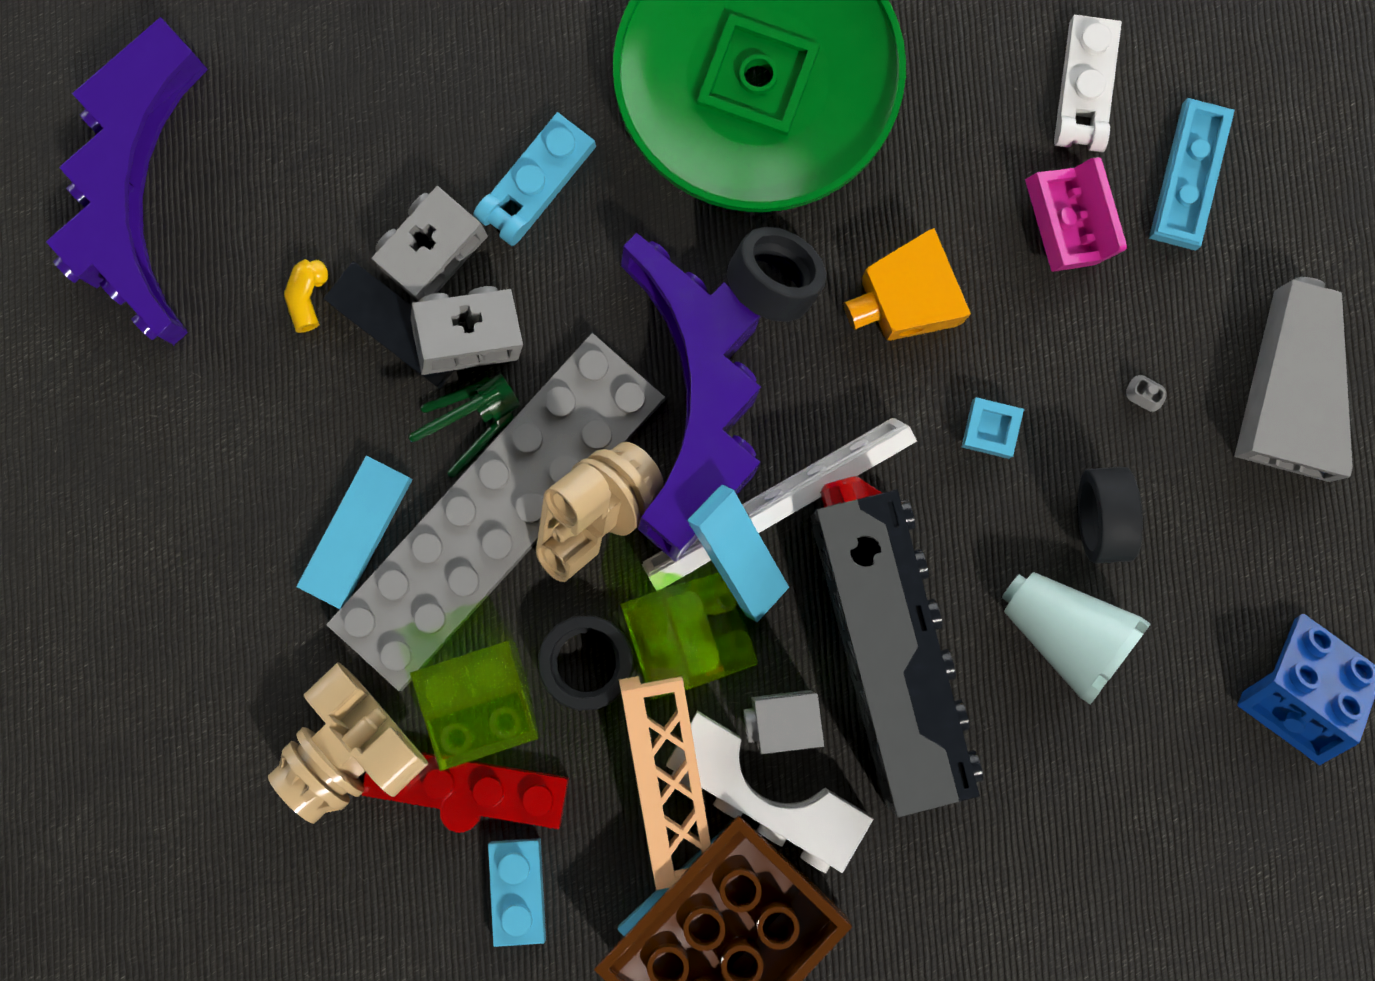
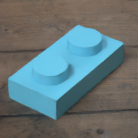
(517, 892)

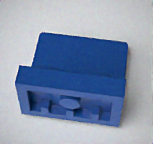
(1315, 694)

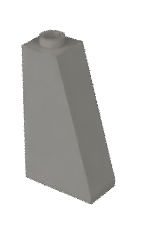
(1300, 386)

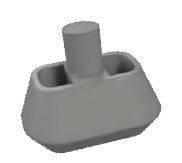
(1146, 393)

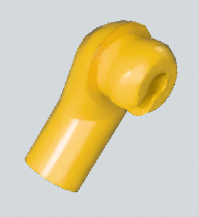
(299, 290)

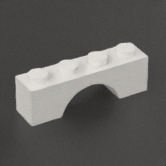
(822, 825)

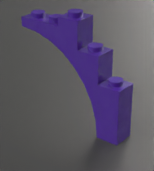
(126, 110)
(718, 392)

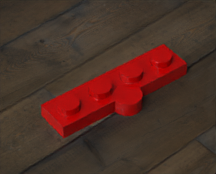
(482, 790)

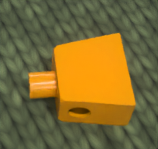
(910, 292)

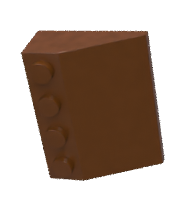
(731, 918)

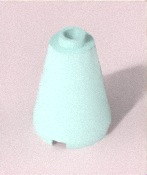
(1073, 631)

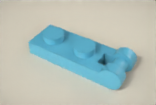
(535, 178)

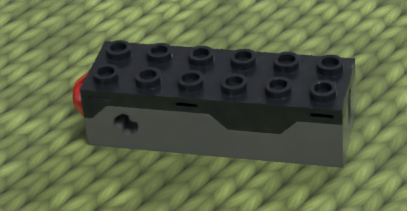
(894, 649)

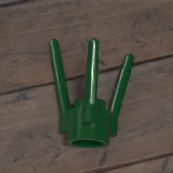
(489, 397)

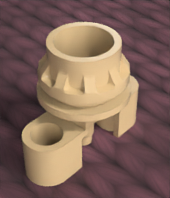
(594, 498)
(354, 740)

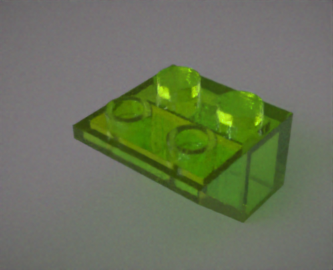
(689, 633)
(476, 704)

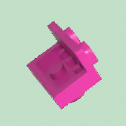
(1076, 215)

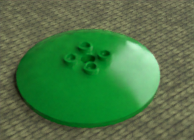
(768, 146)

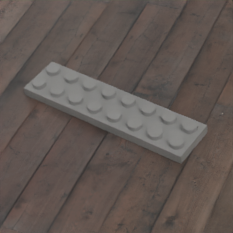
(491, 513)

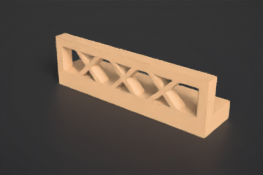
(647, 772)

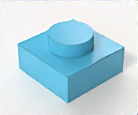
(992, 428)

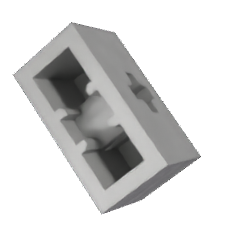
(437, 220)
(445, 345)
(784, 722)

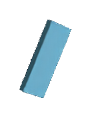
(1191, 174)
(354, 532)
(738, 552)

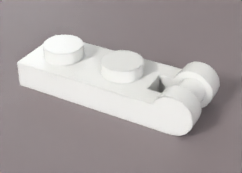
(1088, 82)

